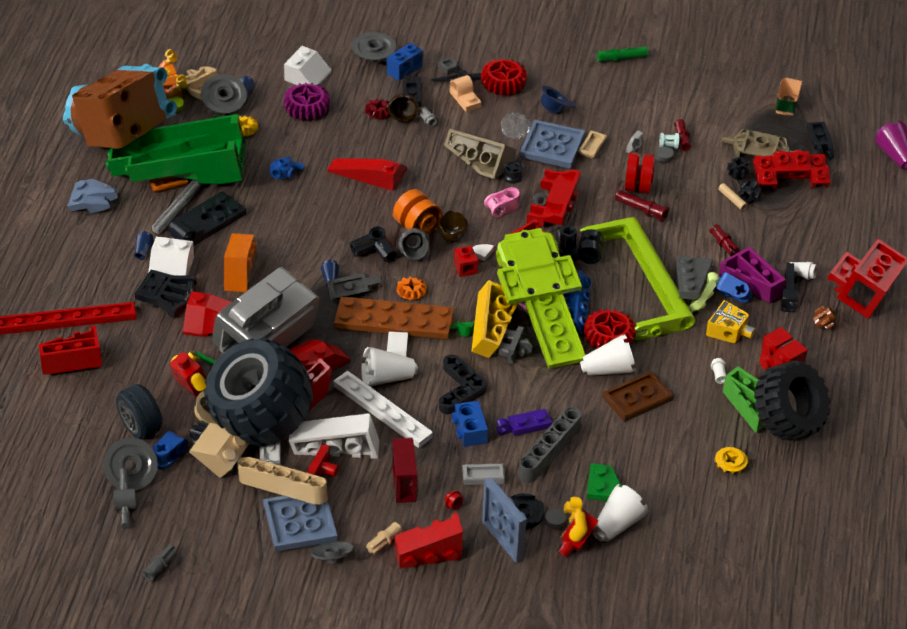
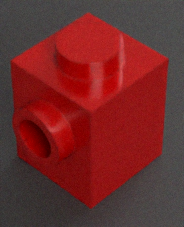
(465, 261)

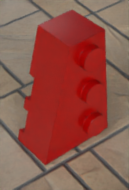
(72, 353)

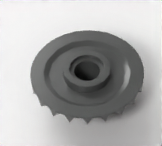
(373, 46)
(226, 86)
(139, 453)

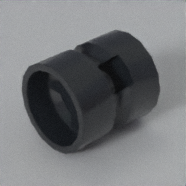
(590, 246)

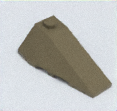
(481, 154)

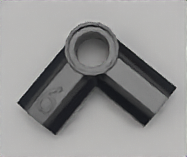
(376, 241)
(566, 241)

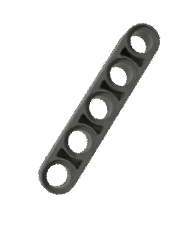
(550, 445)

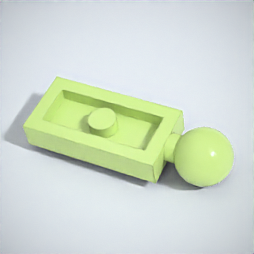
(711, 281)

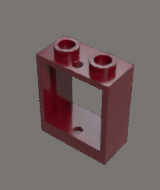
(404, 470)

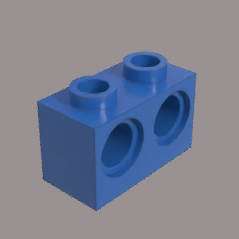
(404, 61)
(470, 423)

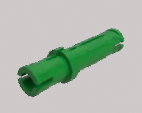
(618, 54)

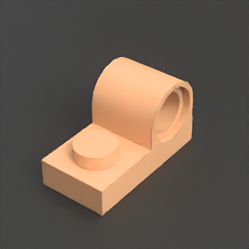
(463, 92)

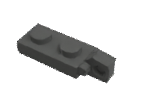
(352, 285)

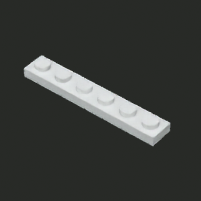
(382, 408)

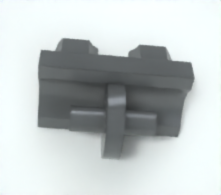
(516, 345)

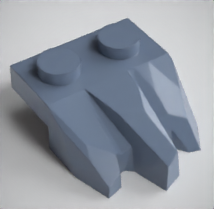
(91, 195)

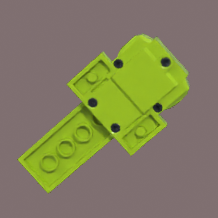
(539, 278)

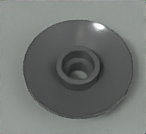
(332, 551)

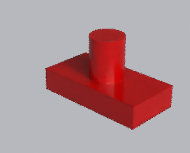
(320, 463)

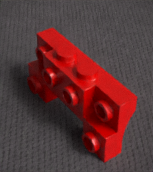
(791, 165)
(560, 198)

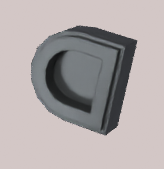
(448, 65)

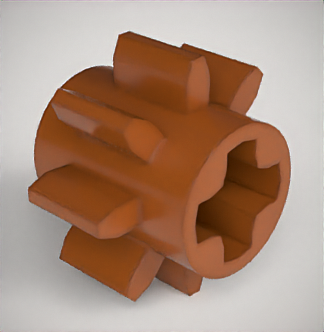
(824, 317)

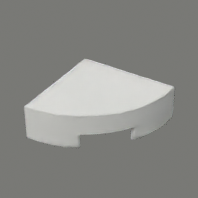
(483, 251)

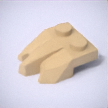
(197, 79)

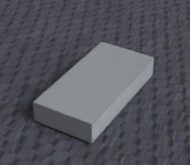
(477, 473)

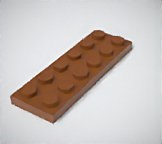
(393, 316)

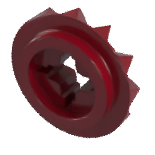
(382, 112)

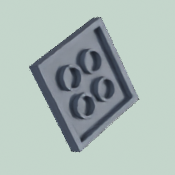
(552, 144)
(504, 520)
(298, 523)

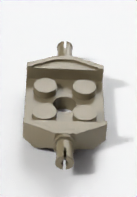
(748, 142)

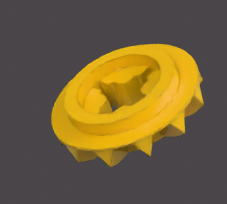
(251, 127)
(731, 454)

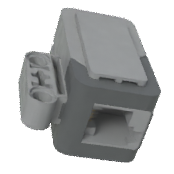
(272, 309)

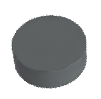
(664, 154)
(556, 519)

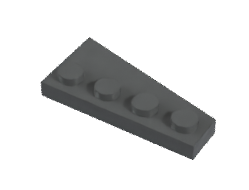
(691, 275)

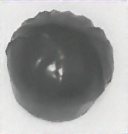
(414, 244)

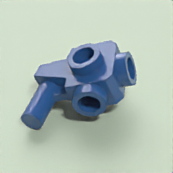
(284, 168)

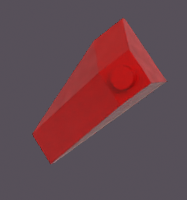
(371, 171)
(201, 313)

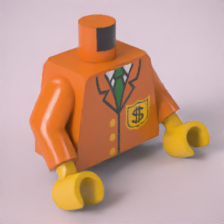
(174, 82)

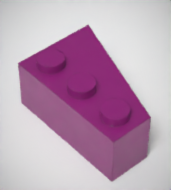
(756, 273)

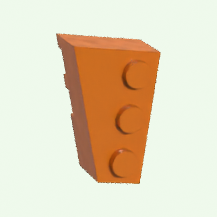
(238, 262)

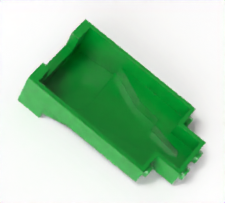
(194, 150)

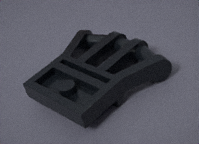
(155, 288)

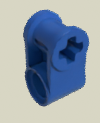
(731, 287)
(169, 449)

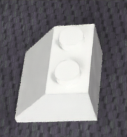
(307, 67)
(171, 256)

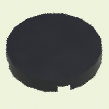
(531, 507)

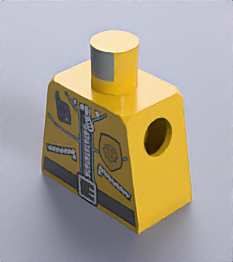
(729, 323)

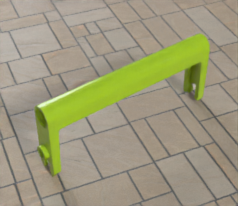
(679, 314)

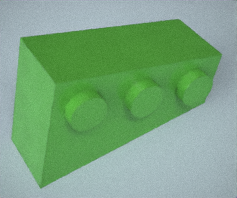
(740, 390)

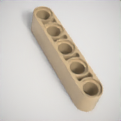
(282, 480)

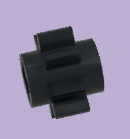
(738, 168)
(749, 191)
(197, 429)

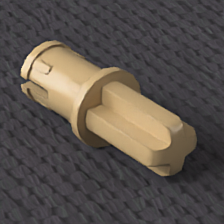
(384, 538)

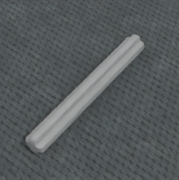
(176, 206)

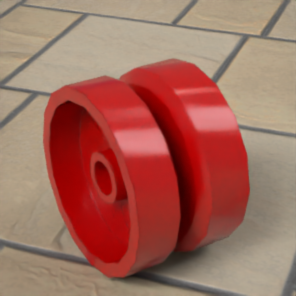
(641, 173)

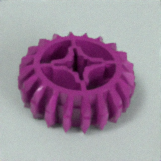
(306, 101)

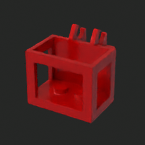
(876, 270)

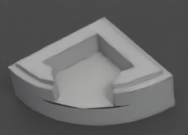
(635, 142)

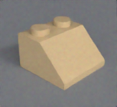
(218, 449)

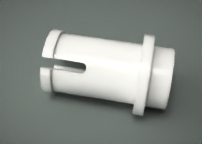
(718, 367)

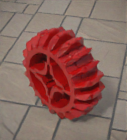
(504, 77)
(607, 326)

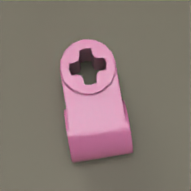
(505, 201)

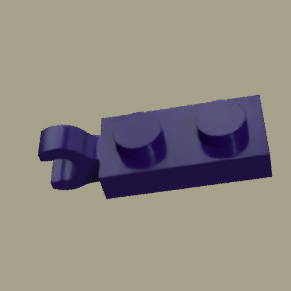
(524, 423)

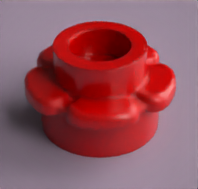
(454, 500)

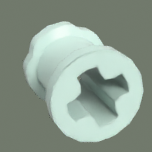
(672, 140)

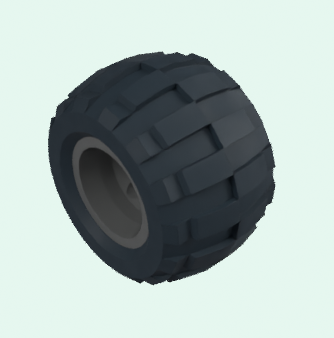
(258, 392)

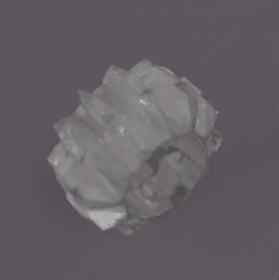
(515, 125)

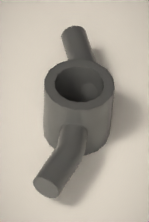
(124, 498)

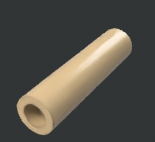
(733, 197)

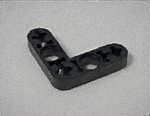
(466, 384)

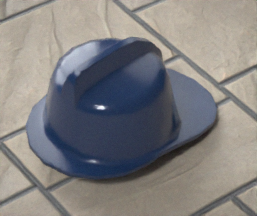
(553, 100)

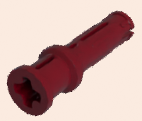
(649, 208)

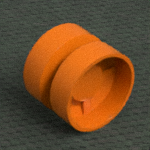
(417, 211)

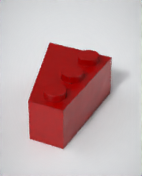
(431, 544)

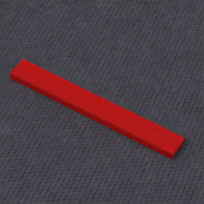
(67, 318)

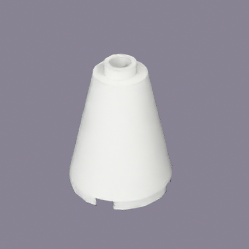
(609, 359)
(386, 367)
(619, 513)

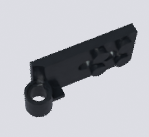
(192, 226)

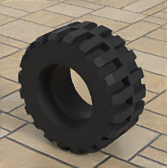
(774, 402)

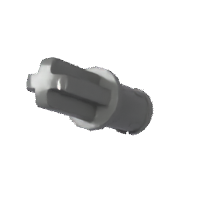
(159, 563)

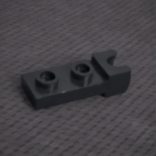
(790, 293)

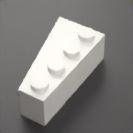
(343, 434)

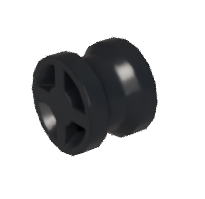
(512, 172)

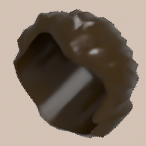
(403, 107)
(452, 226)

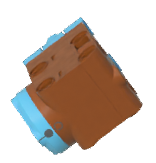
(119, 106)

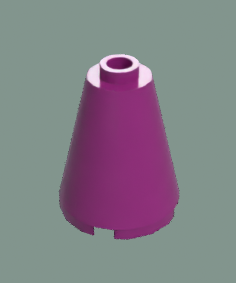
(893, 142)

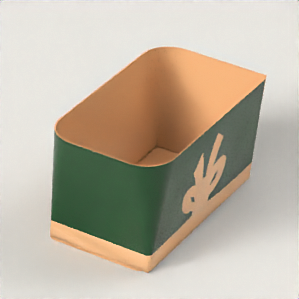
(791, 88)

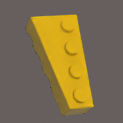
(491, 319)

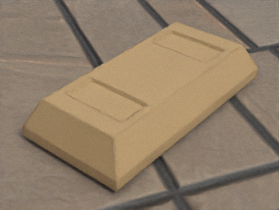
(592, 144)

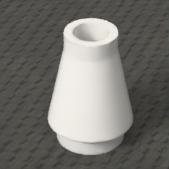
(805, 269)

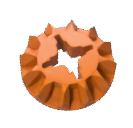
(406, 292)

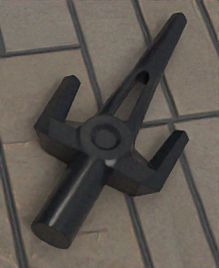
(474, 76)

